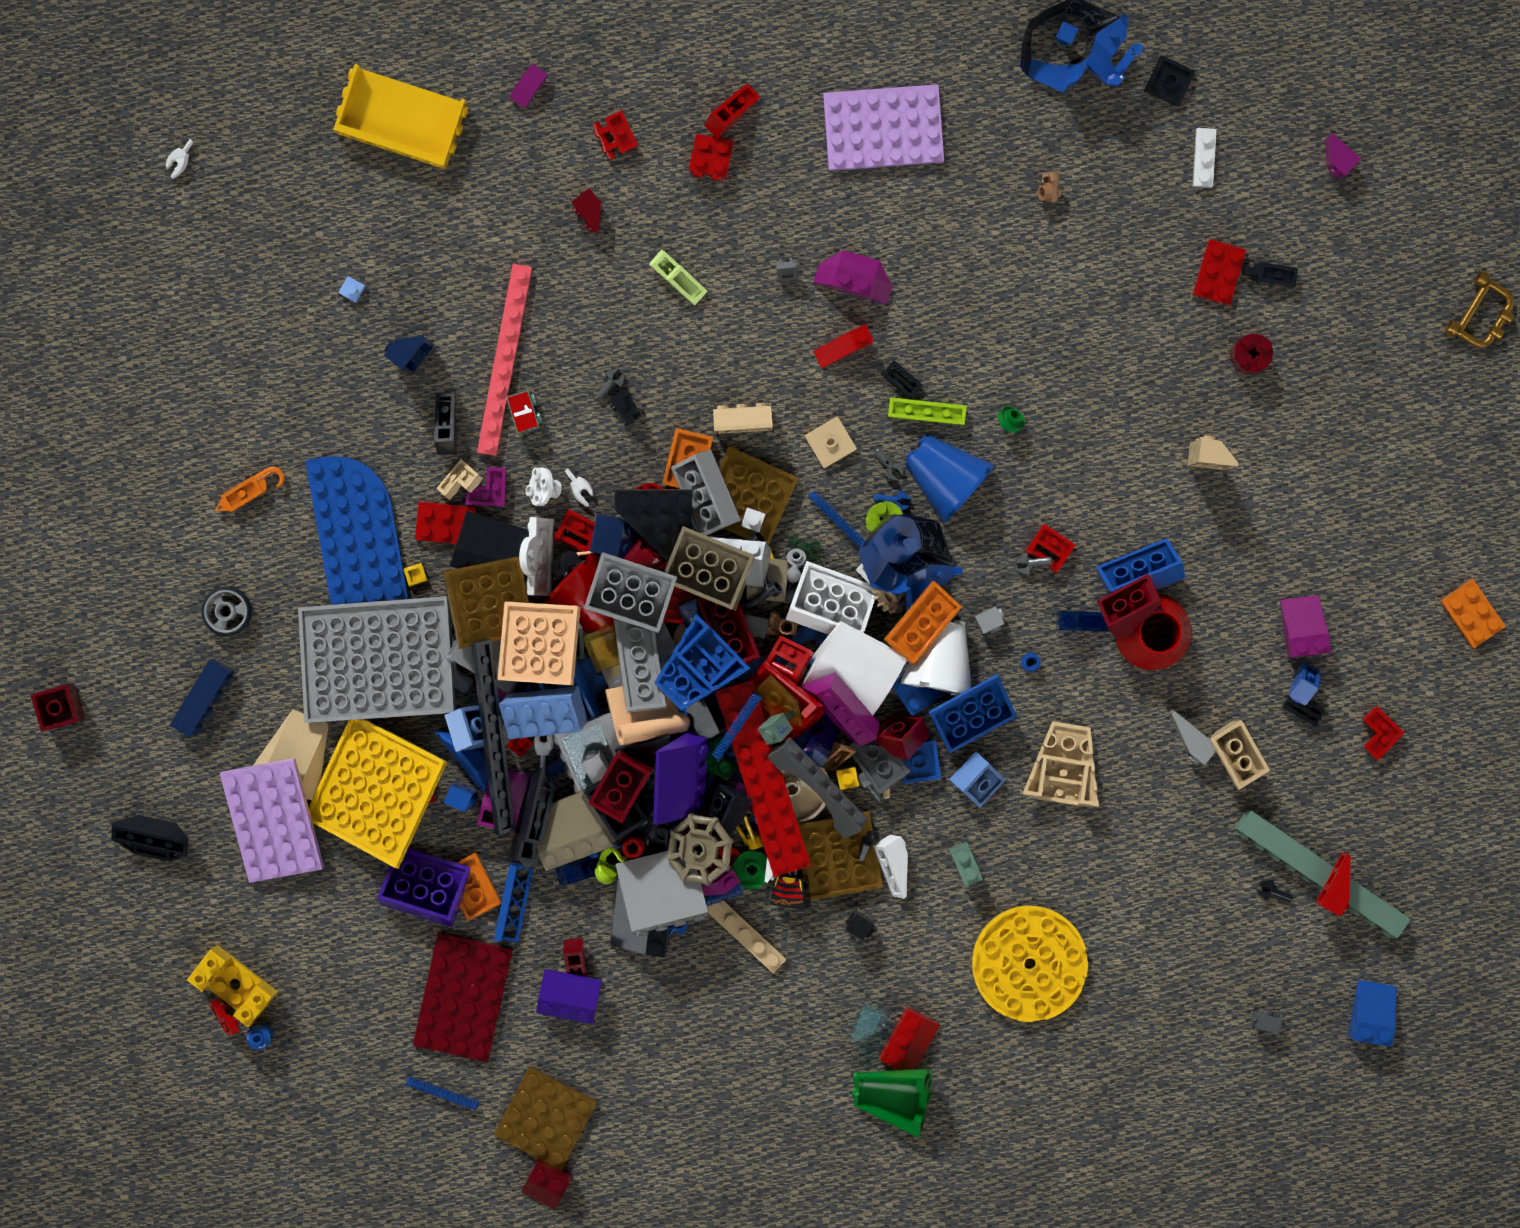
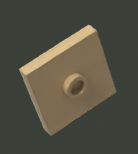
(830, 442)

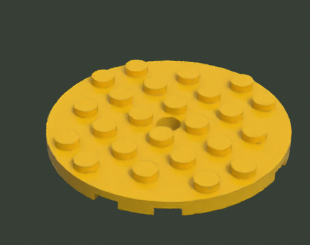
(1001, 959)

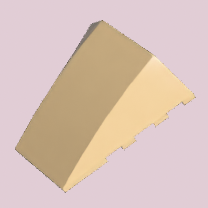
(303, 742)
(1065, 767)

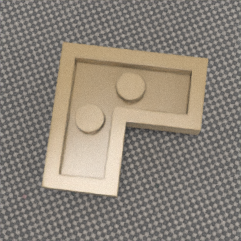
(459, 476)

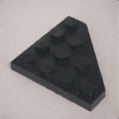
(656, 515)

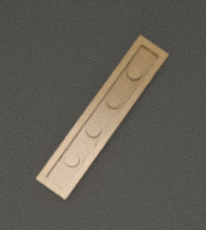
(746, 935)

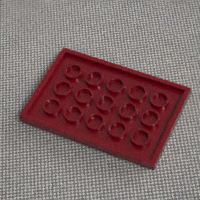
(462, 997)

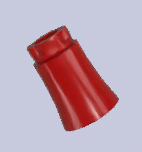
(639, 841)

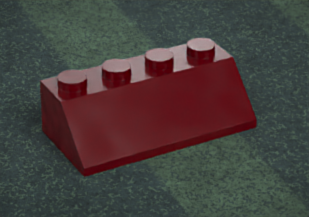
(730, 627)

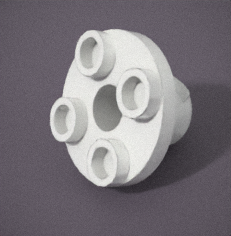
(542, 487)

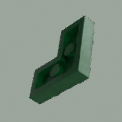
(722, 769)

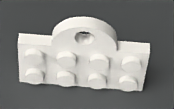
(537, 556)

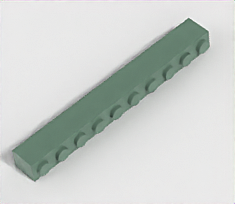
(1318, 870)

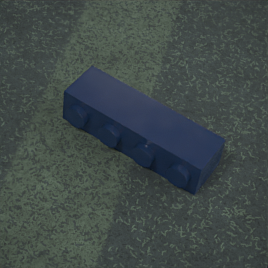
(202, 697)

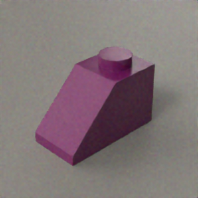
(1339, 157)
(721, 884)

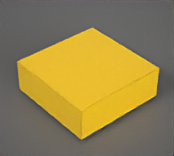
(415, 574)

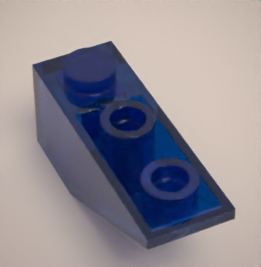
(580, 869)

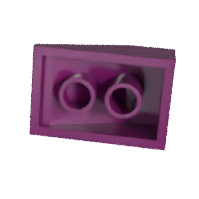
(1304, 626)

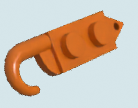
(248, 490)

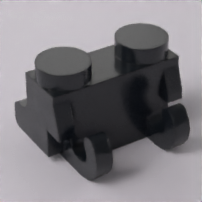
(626, 407)

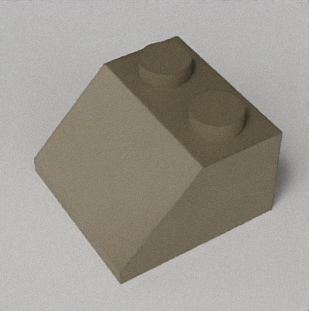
(776, 571)

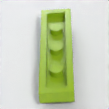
(927, 411)

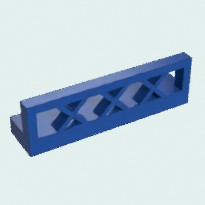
(506, 902)

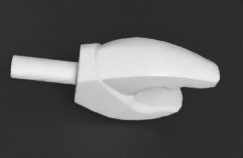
(181, 157)
(577, 485)
(543, 748)

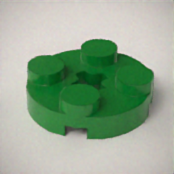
(743, 861)

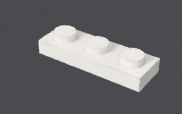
(1204, 157)

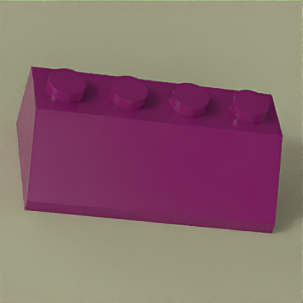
(844, 709)

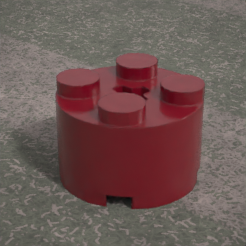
(1260, 347)
(645, 556)

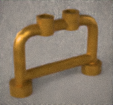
(1505, 315)

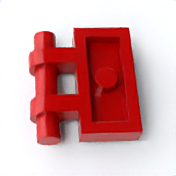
(621, 133)

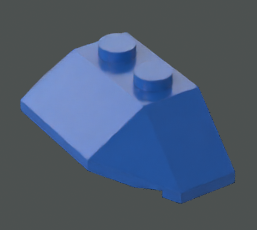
(471, 760)

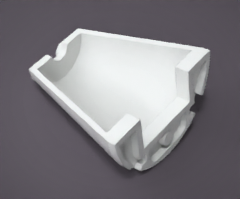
(944, 663)

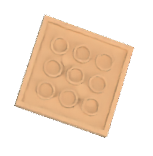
(539, 643)

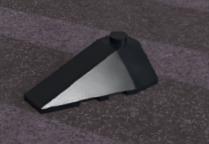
(727, 805)

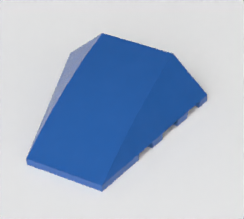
(699, 665)

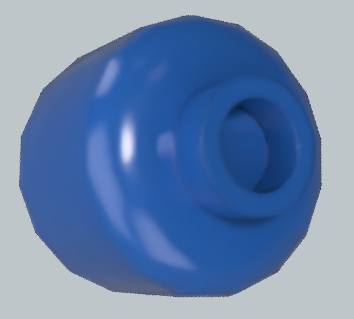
(260, 1036)

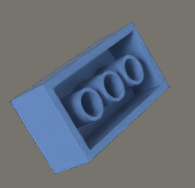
(543, 712)

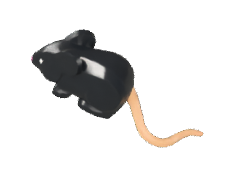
(566, 564)

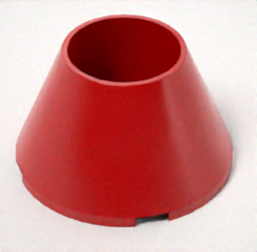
(1141, 656)

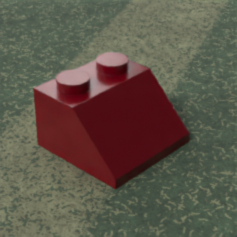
(902, 735)
(546, 1184)

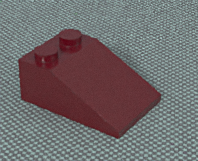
(1129, 606)
(620, 786)

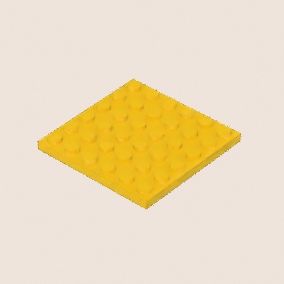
(376, 790)

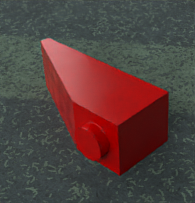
(731, 111)
(844, 346)
(1336, 890)

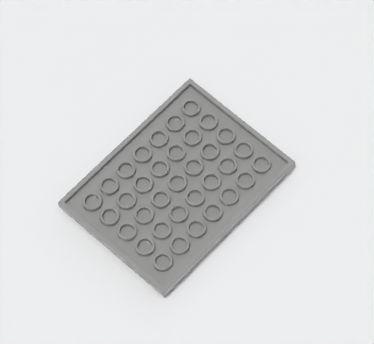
(376, 659)

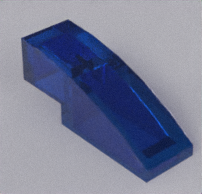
(821, 740)

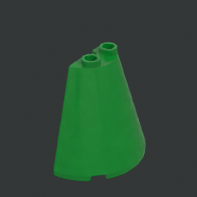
(895, 1096)

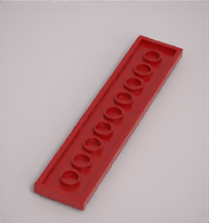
(764, 783)

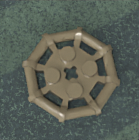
(708, 843)

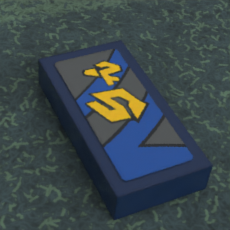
(688, 610)

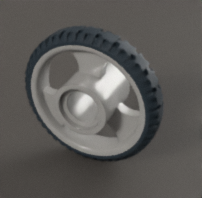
(215, 597)

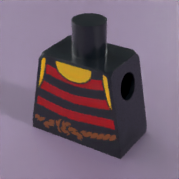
(791, 891)

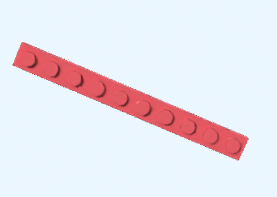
(504, 359)

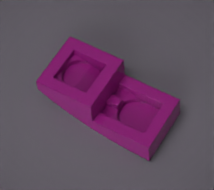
(528, 85)

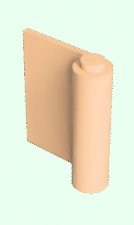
(644, 724)

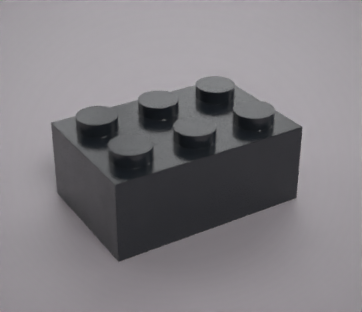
(612, 828)

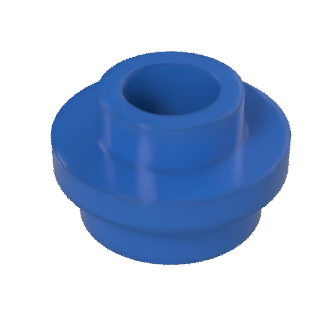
(1035, 666)

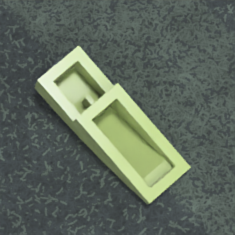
(678, 277)

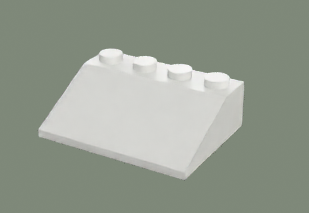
(830, 597)

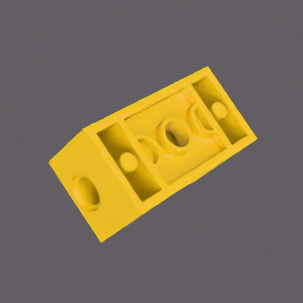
(216, 973)

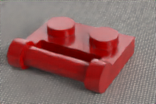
(578, 525)
(1052, 542)
(792, 653)

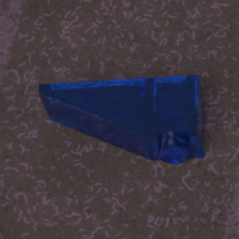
(1080, 621)

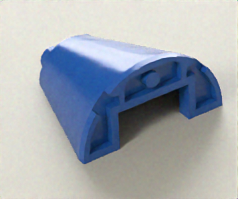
(945, 474)

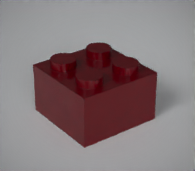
(57, 707)

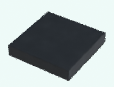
(1169, 81)

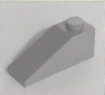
(1194, 742)

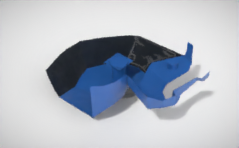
(1105, 37)
(893, 559)

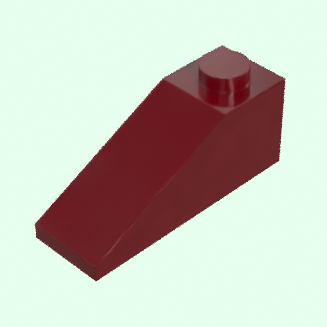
(575, 957)

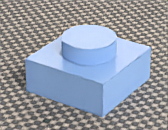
(352, 289)

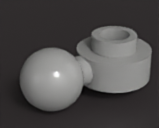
(793, 573)

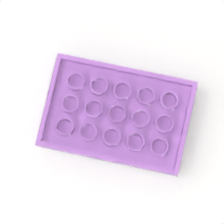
(883, 127)
(272, 820)

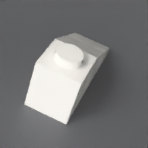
(893, 861)

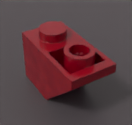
(590, 209)

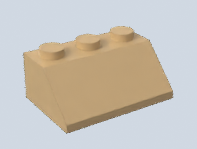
(742, 418)
(1210, 454)
(1239, 753)

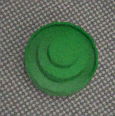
(1011, 419)

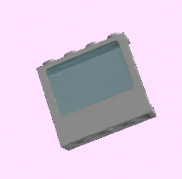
(596, 735)

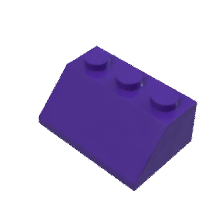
(568, 996)

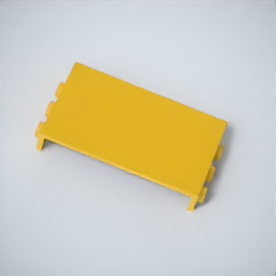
(400, 117)

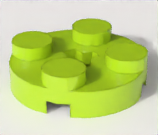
(880, 510)

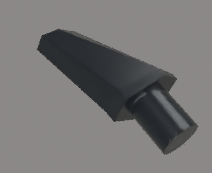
(866, 844)

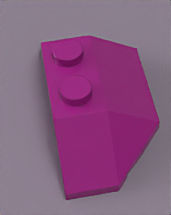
(855, 276)

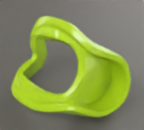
(606, 872)

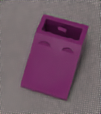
(518, 788)

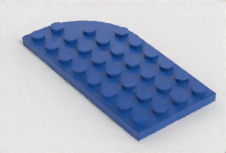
(356, 532)

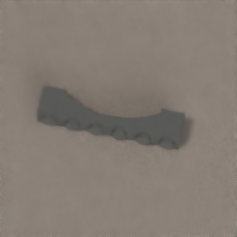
(792, 759)

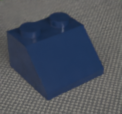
(613, 536)

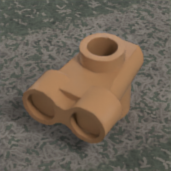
(1050, 190)
(778, 623)

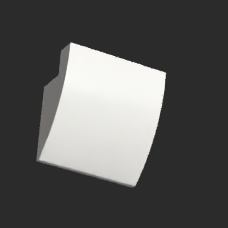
(861, 663)

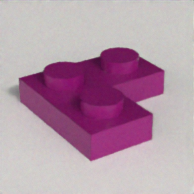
(493, 493)

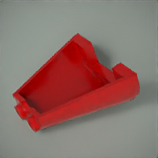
(574, 592)
(810, 708)

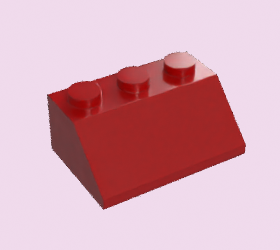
(908, 1040)

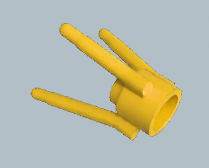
(753, 839)

